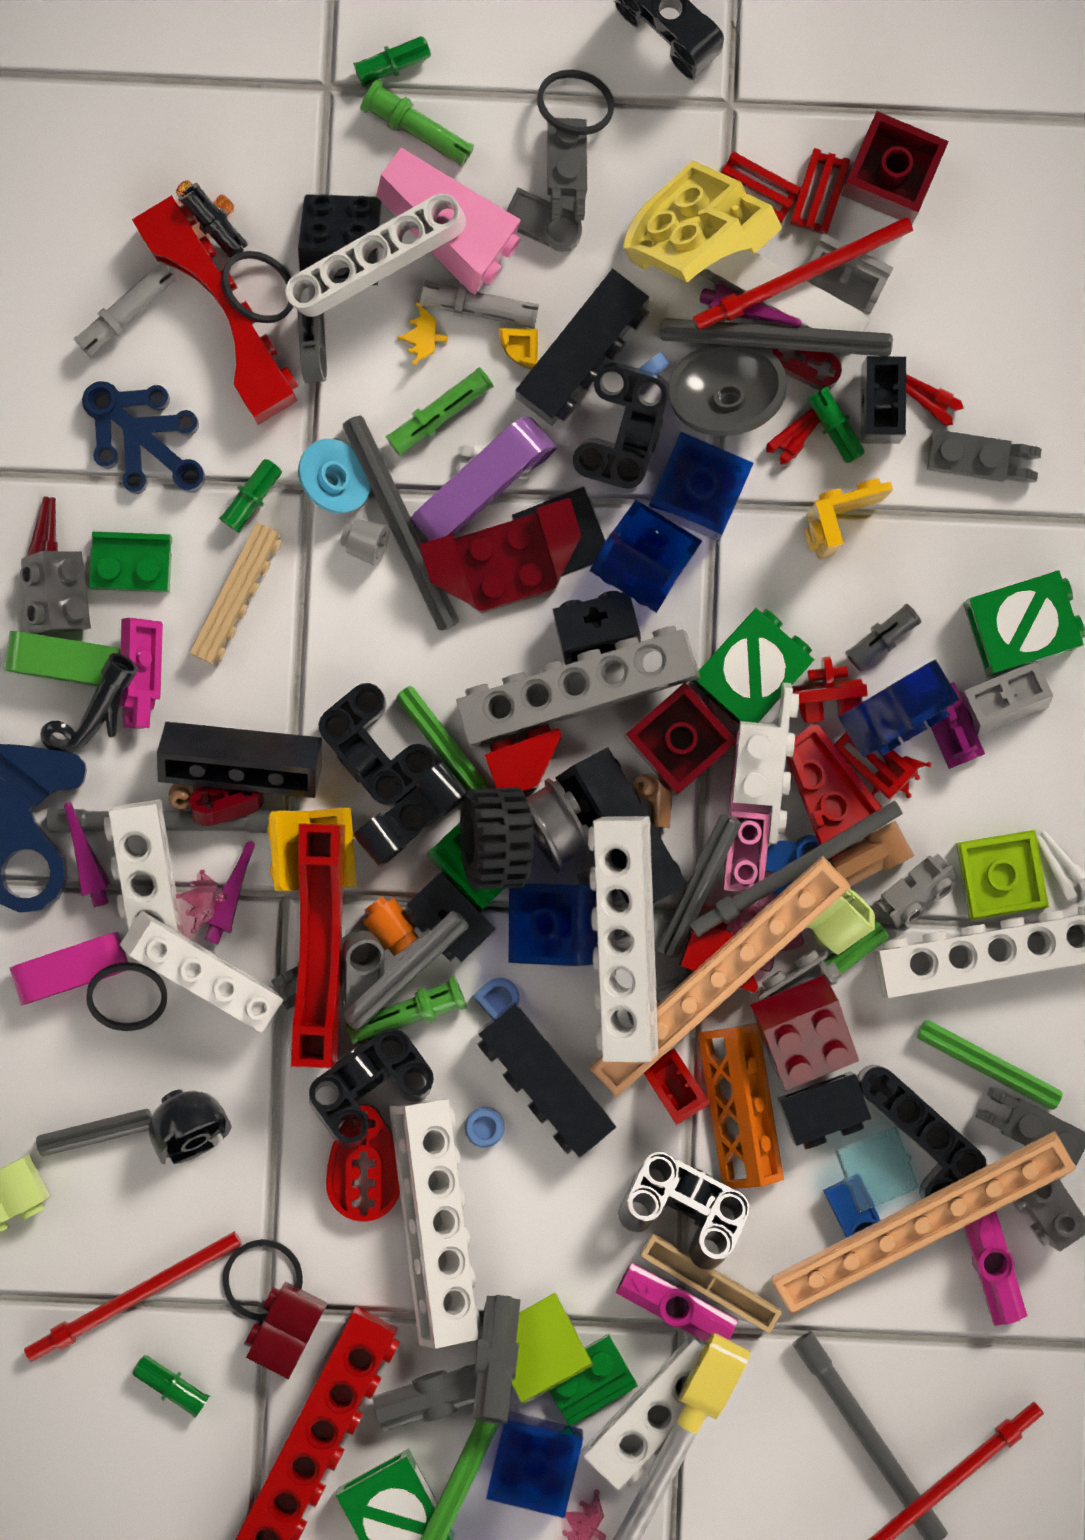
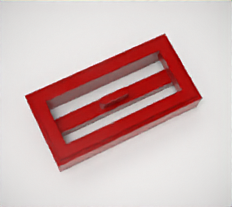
(830, 160)
(768, 177)
(898, 782)

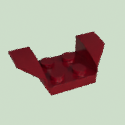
(505, 560)

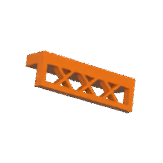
(748, 1106)

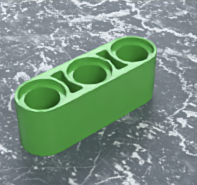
(56, 658)

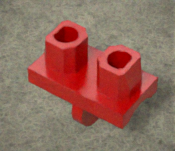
(811, 696)

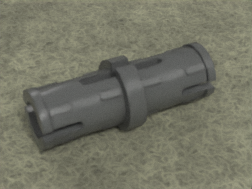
(883, 637)

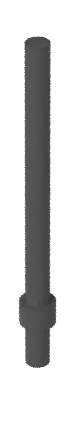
(729, 908)

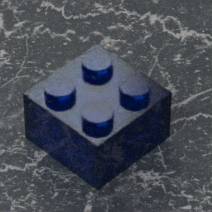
(700, 486)
(645, 556)
(900, 710)
(551, 924)
(535, 1464)

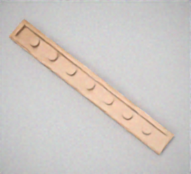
(733, 965)
(923, 1222)

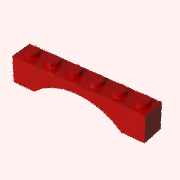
(174, 243)
(321, 909)

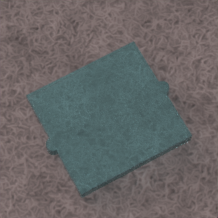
(876, 1169)

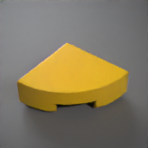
(520, 345)

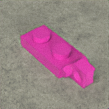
(143, 645)

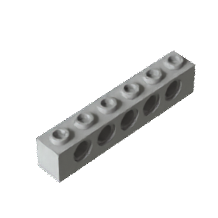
(676, 668)

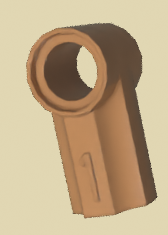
(879, 851)

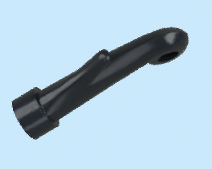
(104, 706)

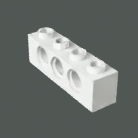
(148, 822)
(201, 971)
(604, 1448)

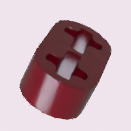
(808, 374)
(225, 805)

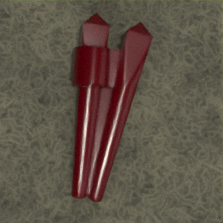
(45, 530)

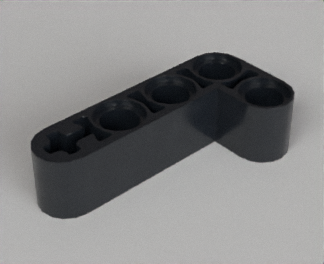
(919, 1126)

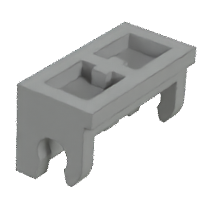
(854, 282)
(1007, 698)

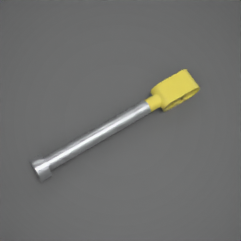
(703, 1395)

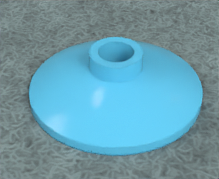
(339, 463)

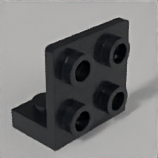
(334, 222)

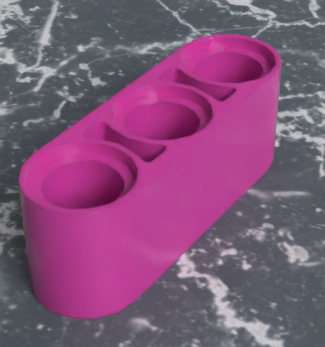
(66, 968)

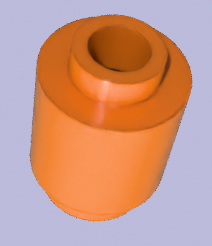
(390, 925)

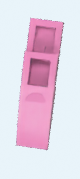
(748, 854)

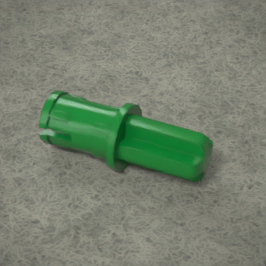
(392, 60)
(836, 425)
(251, 495)
(170, 1385)

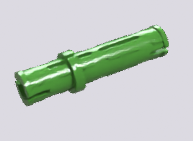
(435, 414)

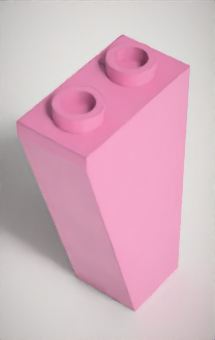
(488, 231)

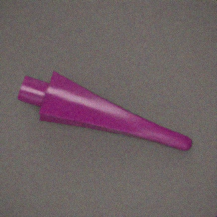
(756, 312)
(90, 872)
(225, 910)

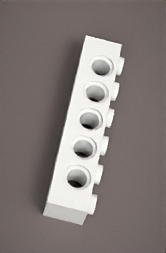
(632, 837)
(899, 979)
(419, 1206)

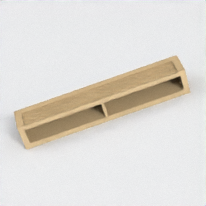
(235, 594)
(711, 1283)

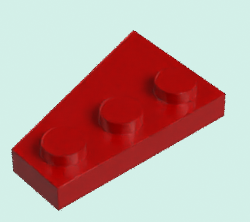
(828, 785)

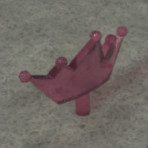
(202, 899)
(585, 1523)

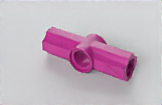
(1000, 1286)
(653, 1294)

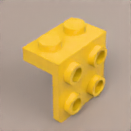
(823, 528)
(284, 839)

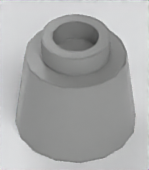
(366, 540)

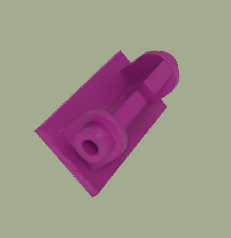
(957, 735)

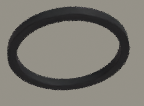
(579, 75)
(236, 304)
(131, 967)
(262, 1242)

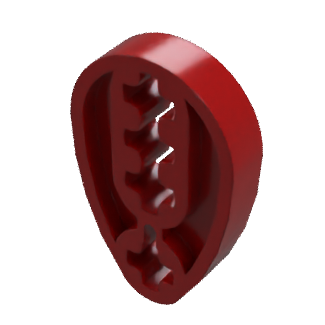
(342, 1170)

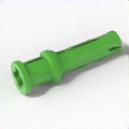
(401, 114)
(425, 1005)

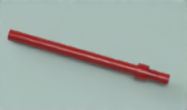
(733, 306)
(66, 1333)
(1006, 1434)

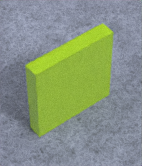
(1002, 875)
(547, 1349)

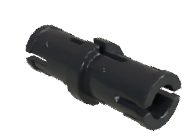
(213, 220)

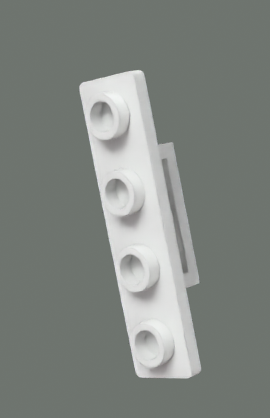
(761, 762)

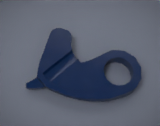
(25, 781)

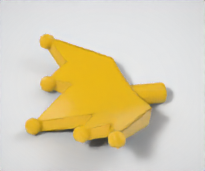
(423, 336)

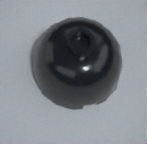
(186, 1124)

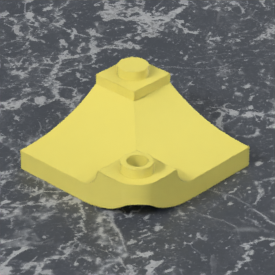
(697, 223)

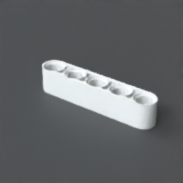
(395, 255)
(805, 301)

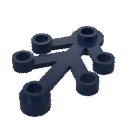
(139, 432)

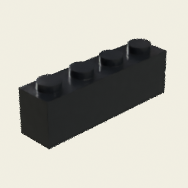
(583, 347)
(239, 759)
(605, 792)
(546, 1079)

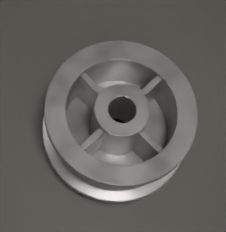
(556, 825)

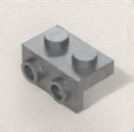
(55, 592)
(1054, 1214)

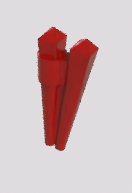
(932, 399)
(793, 437)

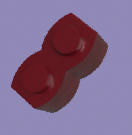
(285, 1330)

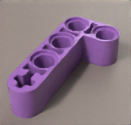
(484, 478)

